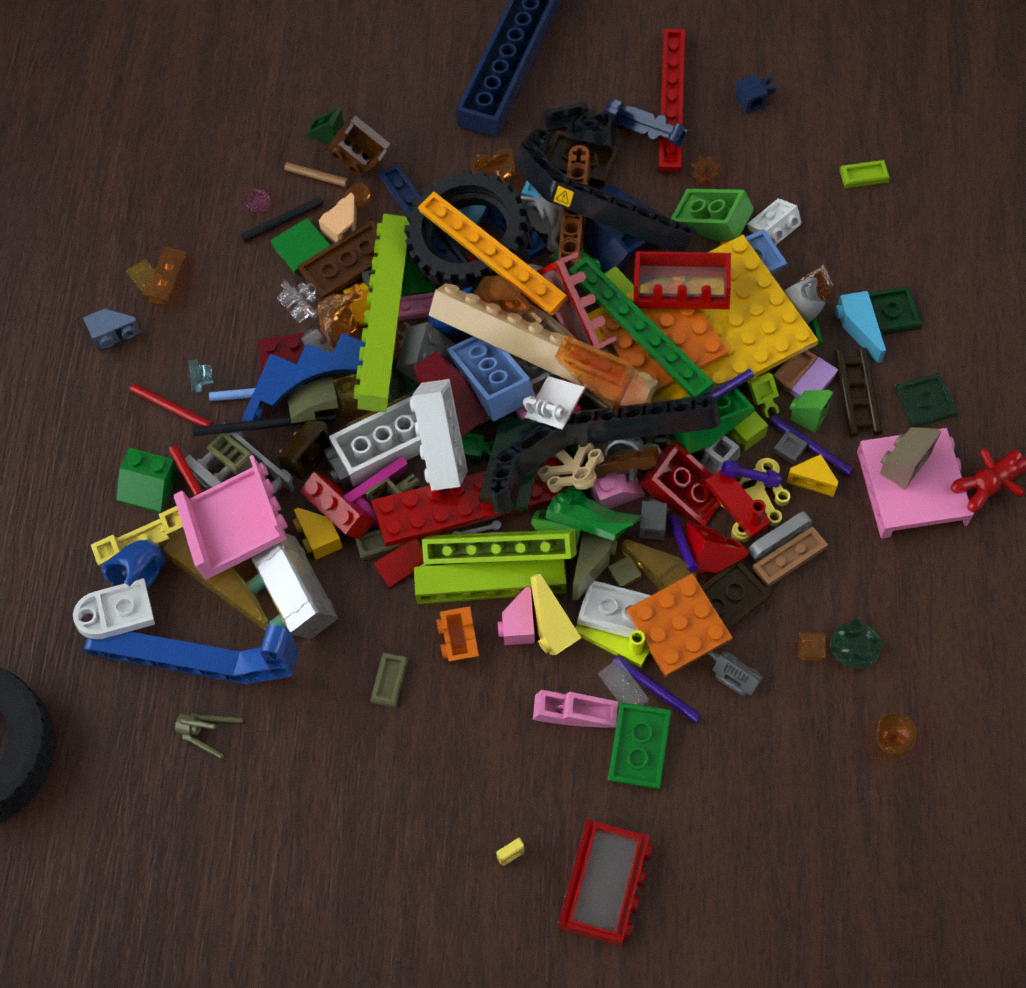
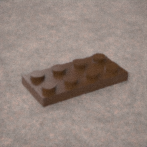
(342, 261)

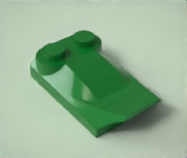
(576, 511)

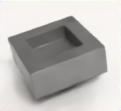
(790, 447)

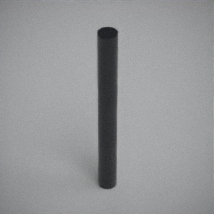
(281, 219)

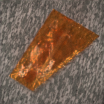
(596, 370)

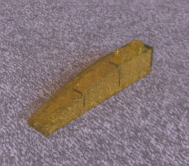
(226, 585)

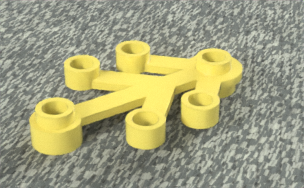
(758, 493)

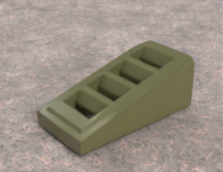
(241, 464)

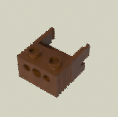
(358, 146)

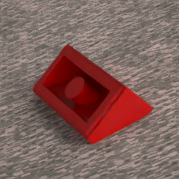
(400, 563)

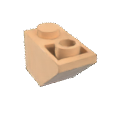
(340, 219)

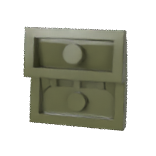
(310, 398)

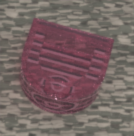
(257, 201)

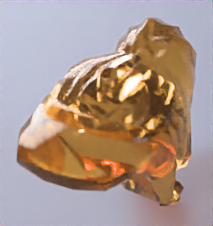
(337, 315)

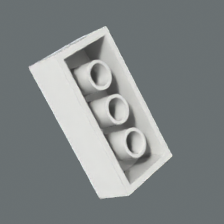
(439, 434)

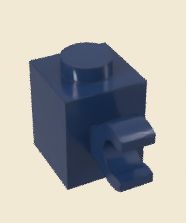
(753, 93)

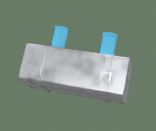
(293, 588)

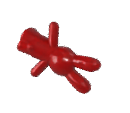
(992, 478)

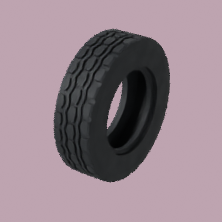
(28, 747)

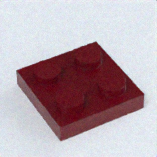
(286, 347)

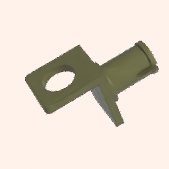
(387, 486)

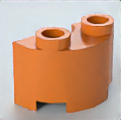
(458, 634)

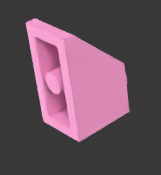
(616, 490)
(518, 620)

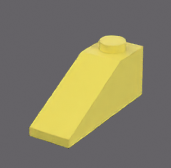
(552, 623)

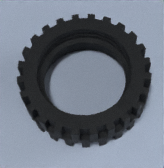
(463, 192)

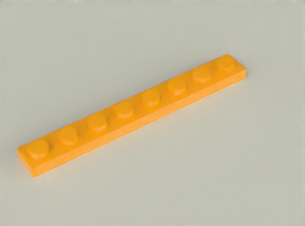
(493, 254)

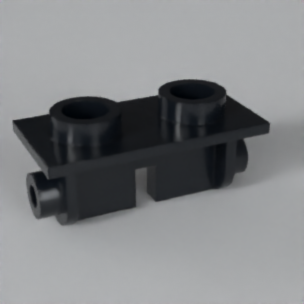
(560, 117)

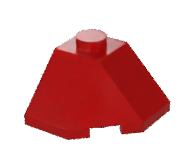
(713, 550)

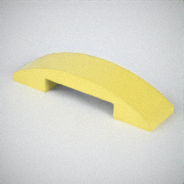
(157, 531)

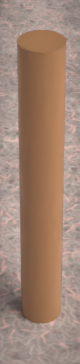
(315, 174)

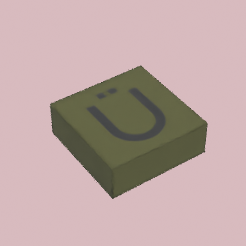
(624, 572)

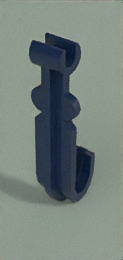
(645, 123)

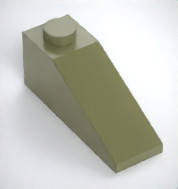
(592, 560)

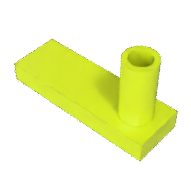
(631, 649)

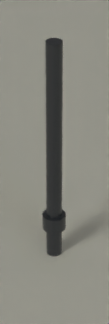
(256, 425)

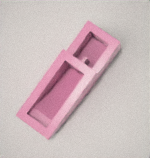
(575, 709)

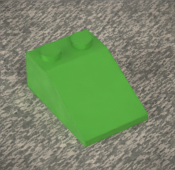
(714, 212)

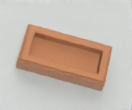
(793, 370)

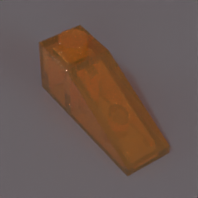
(498, 291)

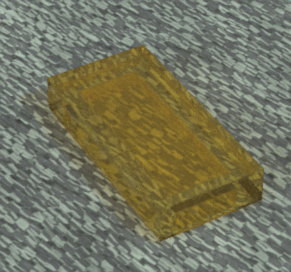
(141, 275)

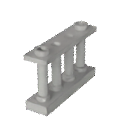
(200, 467)

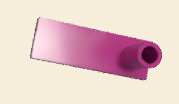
(392, 472)

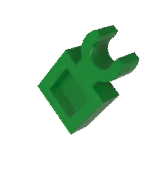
(475, 447)

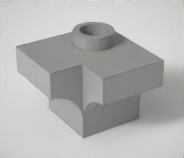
(719, 452)

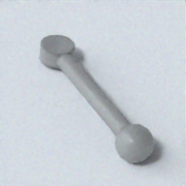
(496, 526)

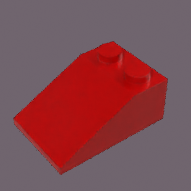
(681, 484)

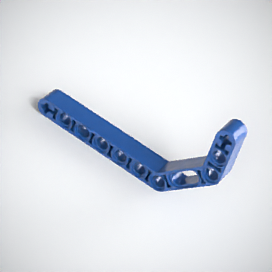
(270, 662)

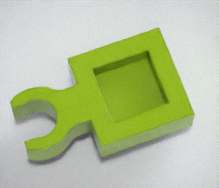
(763, 391)

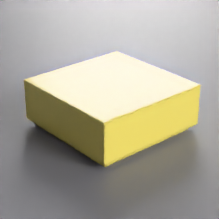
(510, 852)

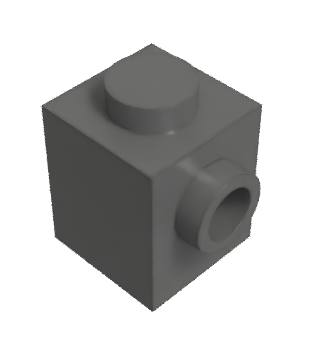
(653, 520)

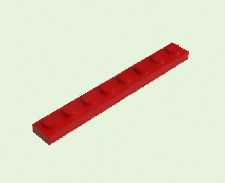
(672, 95)

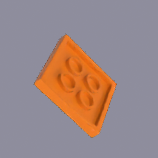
(679, 624)

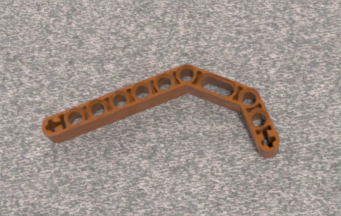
(572, 223)

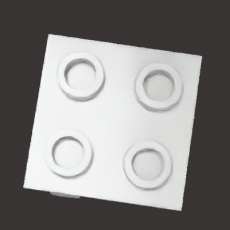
(553, 402)

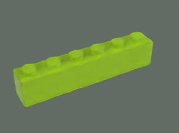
(499, 546)
(484, 579)

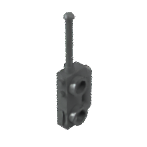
(735, 673)

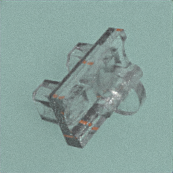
(291, 295)

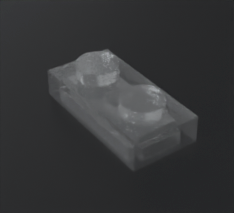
(622, 684)

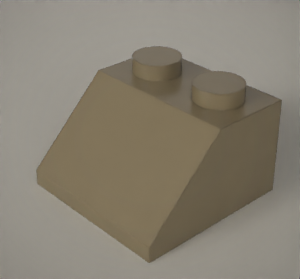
(909, 455)

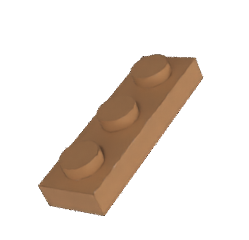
(789, 556)

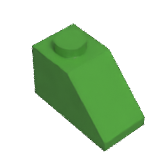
(811, 408)

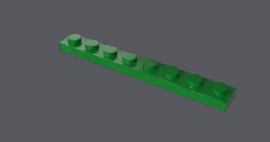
(642, 330)

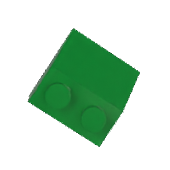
(146, 480)

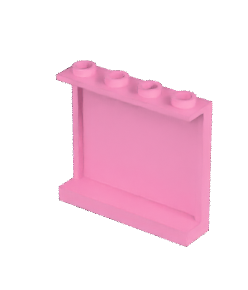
(926, 498)
(232, 520)

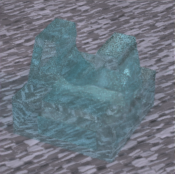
(199, 375)

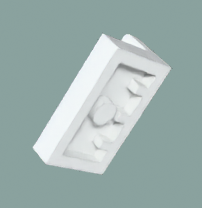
(777, 219)

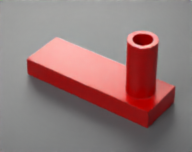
(739, 504)

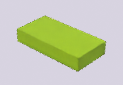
(864, 174)

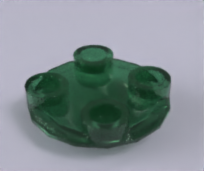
(855, 644)

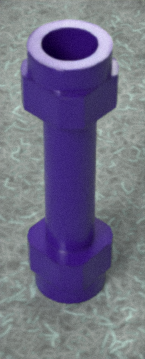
(731, 469)

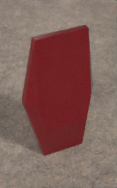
(468, 407)

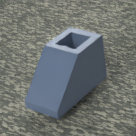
(110, 327)

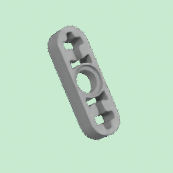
(780, 536)

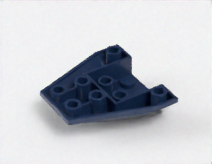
(611, 245)

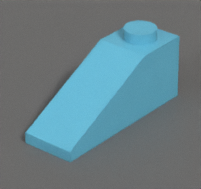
(861, 323)

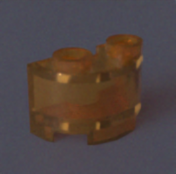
(500, 164)

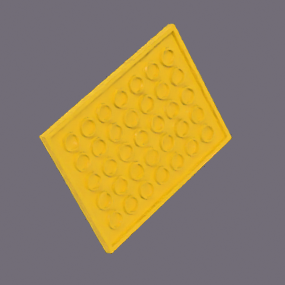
(758, 328)

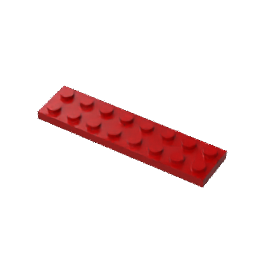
(429, 512)

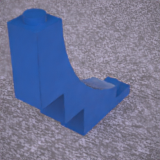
(283, 377)

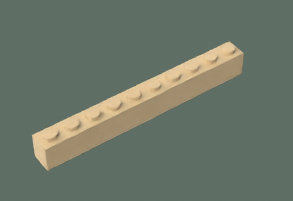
(518, 336)

